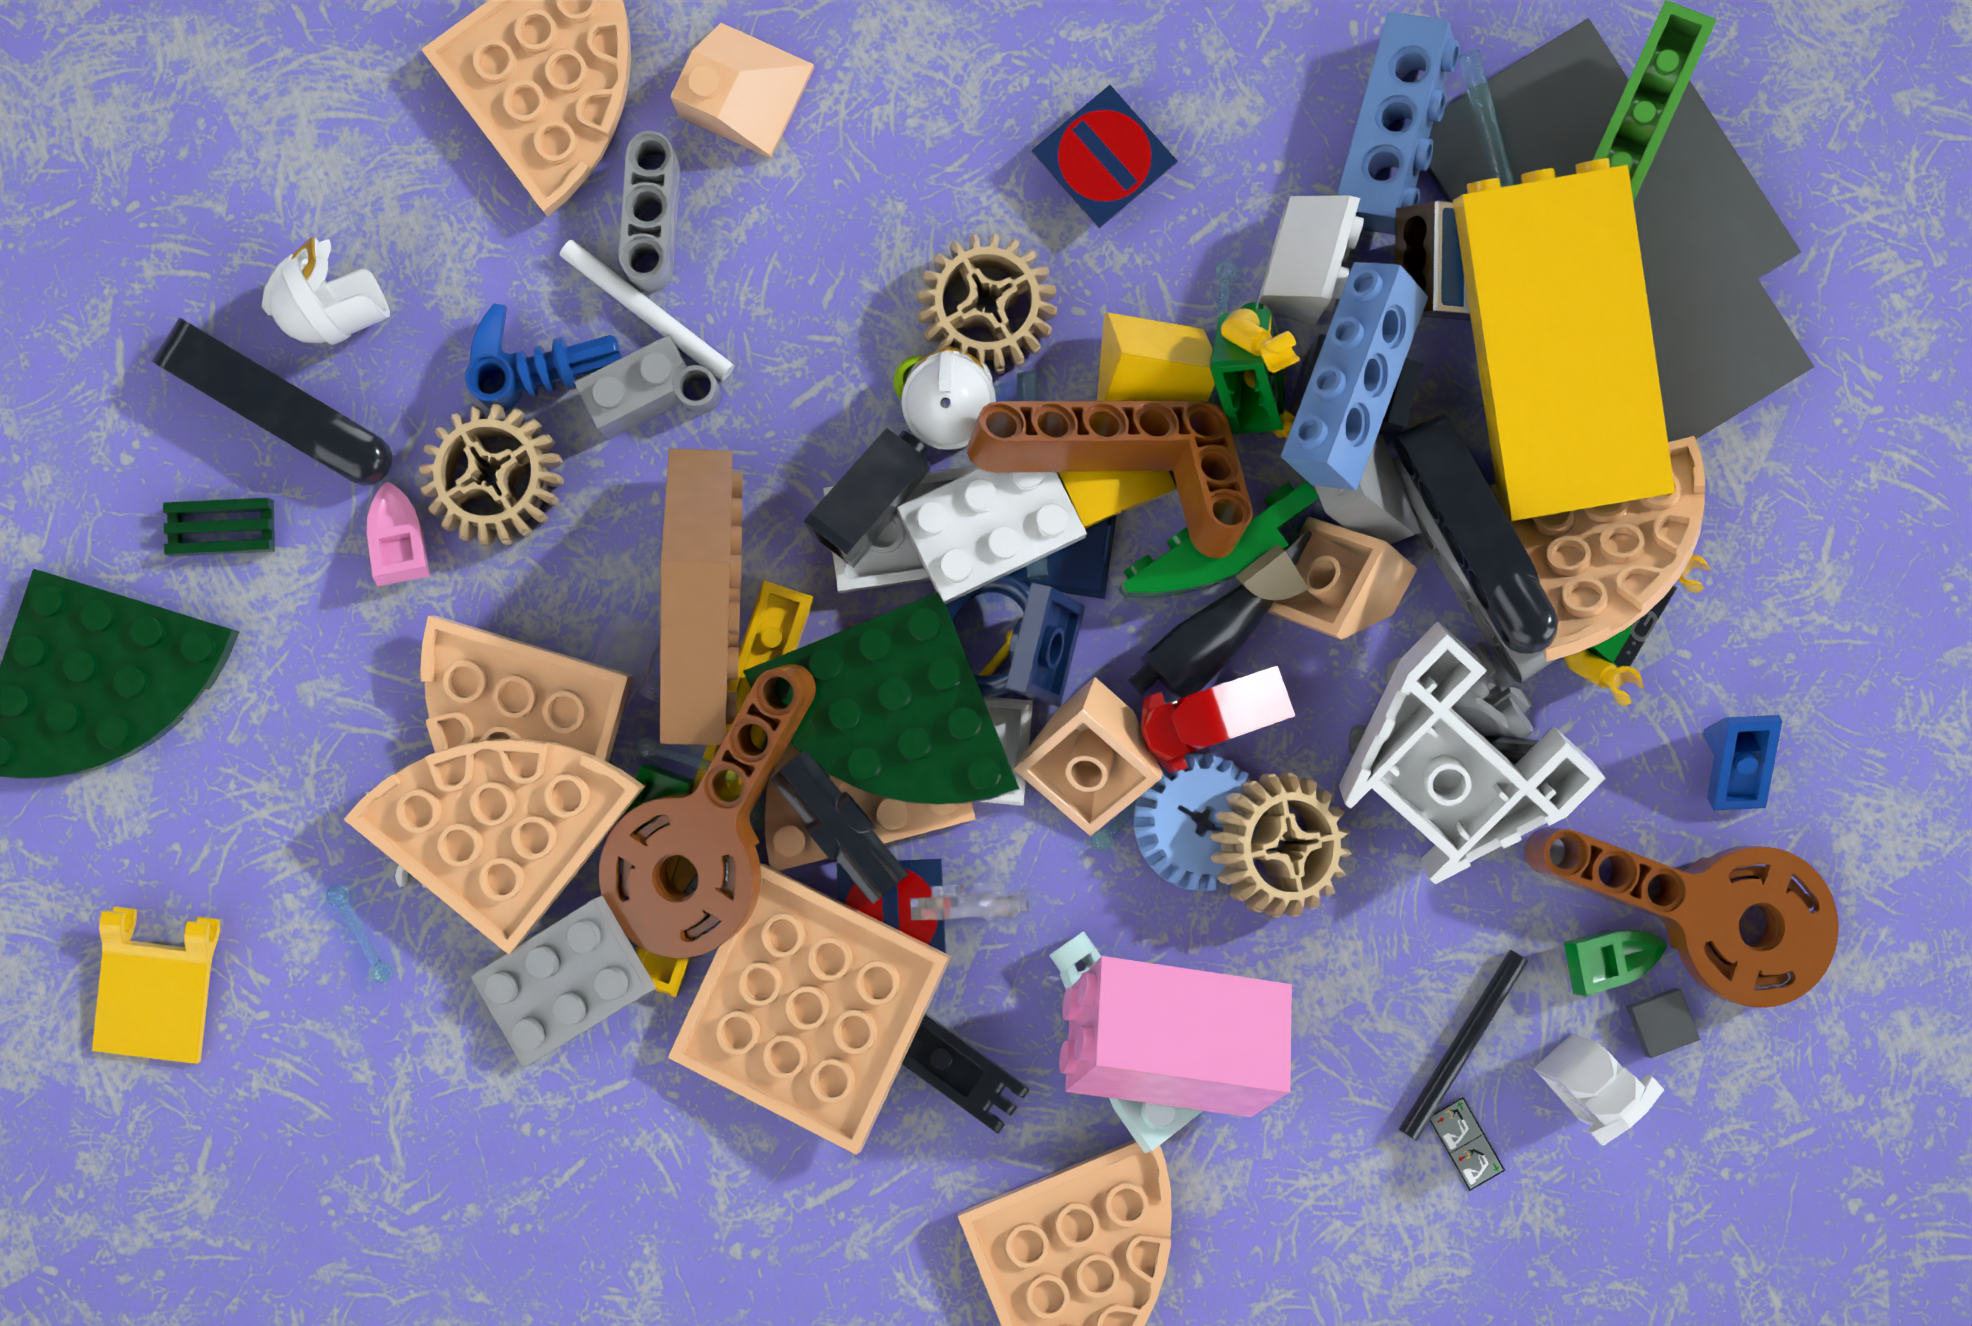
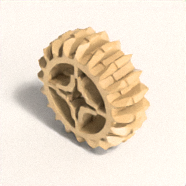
(1005, 291)
(473, 483)
(1293, 882)

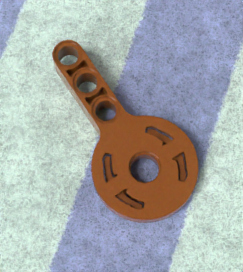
(704, 830)
(1707, 907)

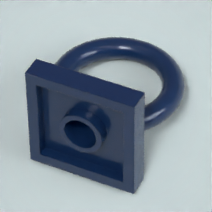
(1040, 641)

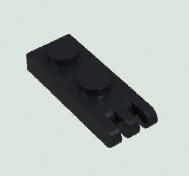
(962, 1072)

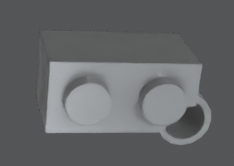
(643, 387)

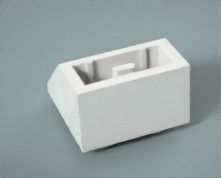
(1308, 254)

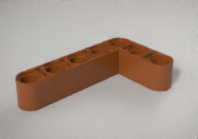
(1127, 436)

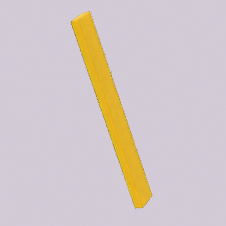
(771, 632)

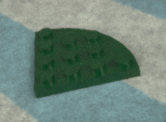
(97, 677)
(899, 710)

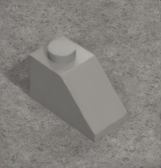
(1378, 505)

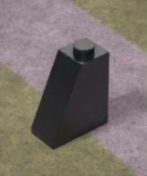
(869, 495)

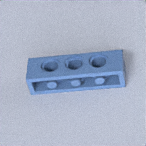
(1404, 46)
(1355, 375)

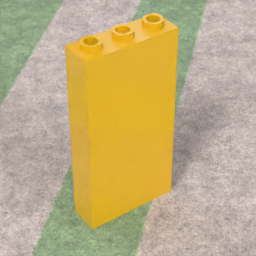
(1564, 340)

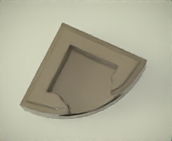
(1273, 576)

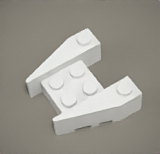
(1448, 774)

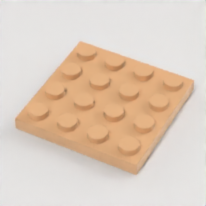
(810, 1010)

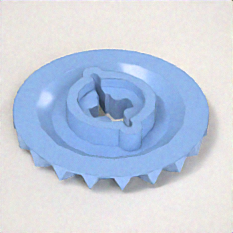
(1169, 835)

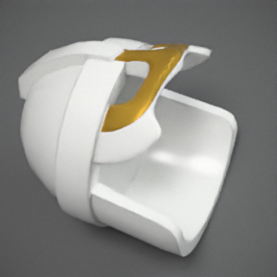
(318, 309)
(950, 376)

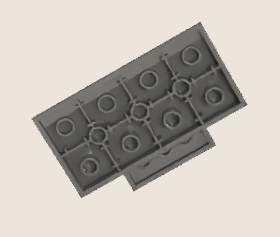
(1697, 216)

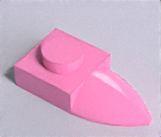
(395, 538)

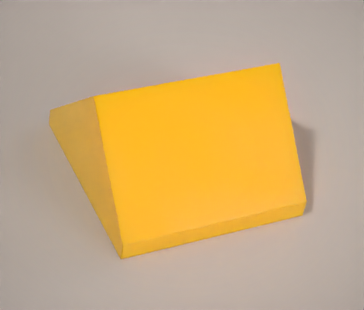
(1153, 361)

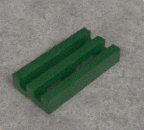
(175, 527)

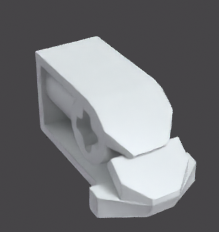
(1597, 1087)

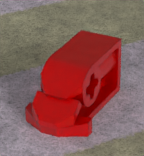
(1212, 716)

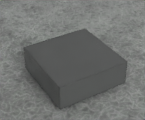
(1663, 1023)

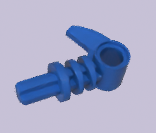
(529, 373)

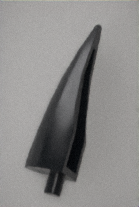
(1206, 641)

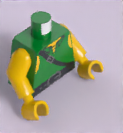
(1251, 370)
(1610, 661)

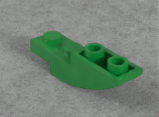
(1188, 570)

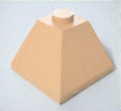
(741, 88)
(1349, 580)
(1090, 758)

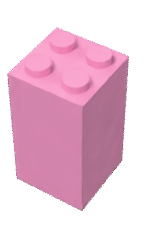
(1177, 1037)

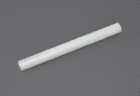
(646, 309)

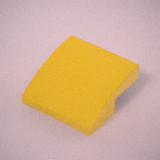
(1108, 493)

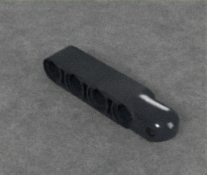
(274, 404)
(1478, 534)

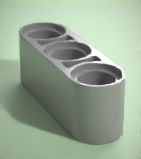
(643, 188)

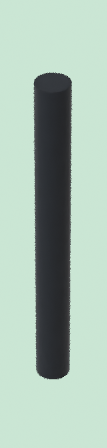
(1463, 1045)

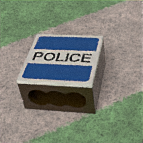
(1432, 256)

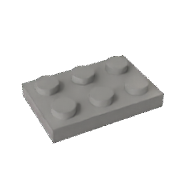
(563, 981)

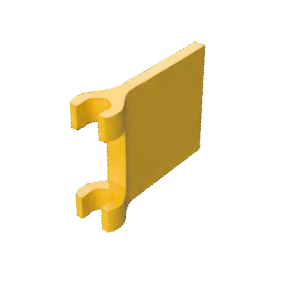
(153, 993)

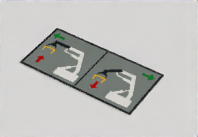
(1466, 1143)

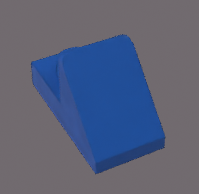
(1742, 761)

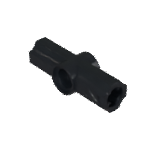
(839, 826)

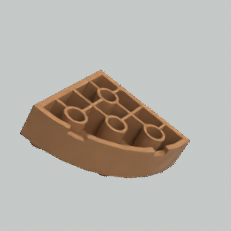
(700, 596)

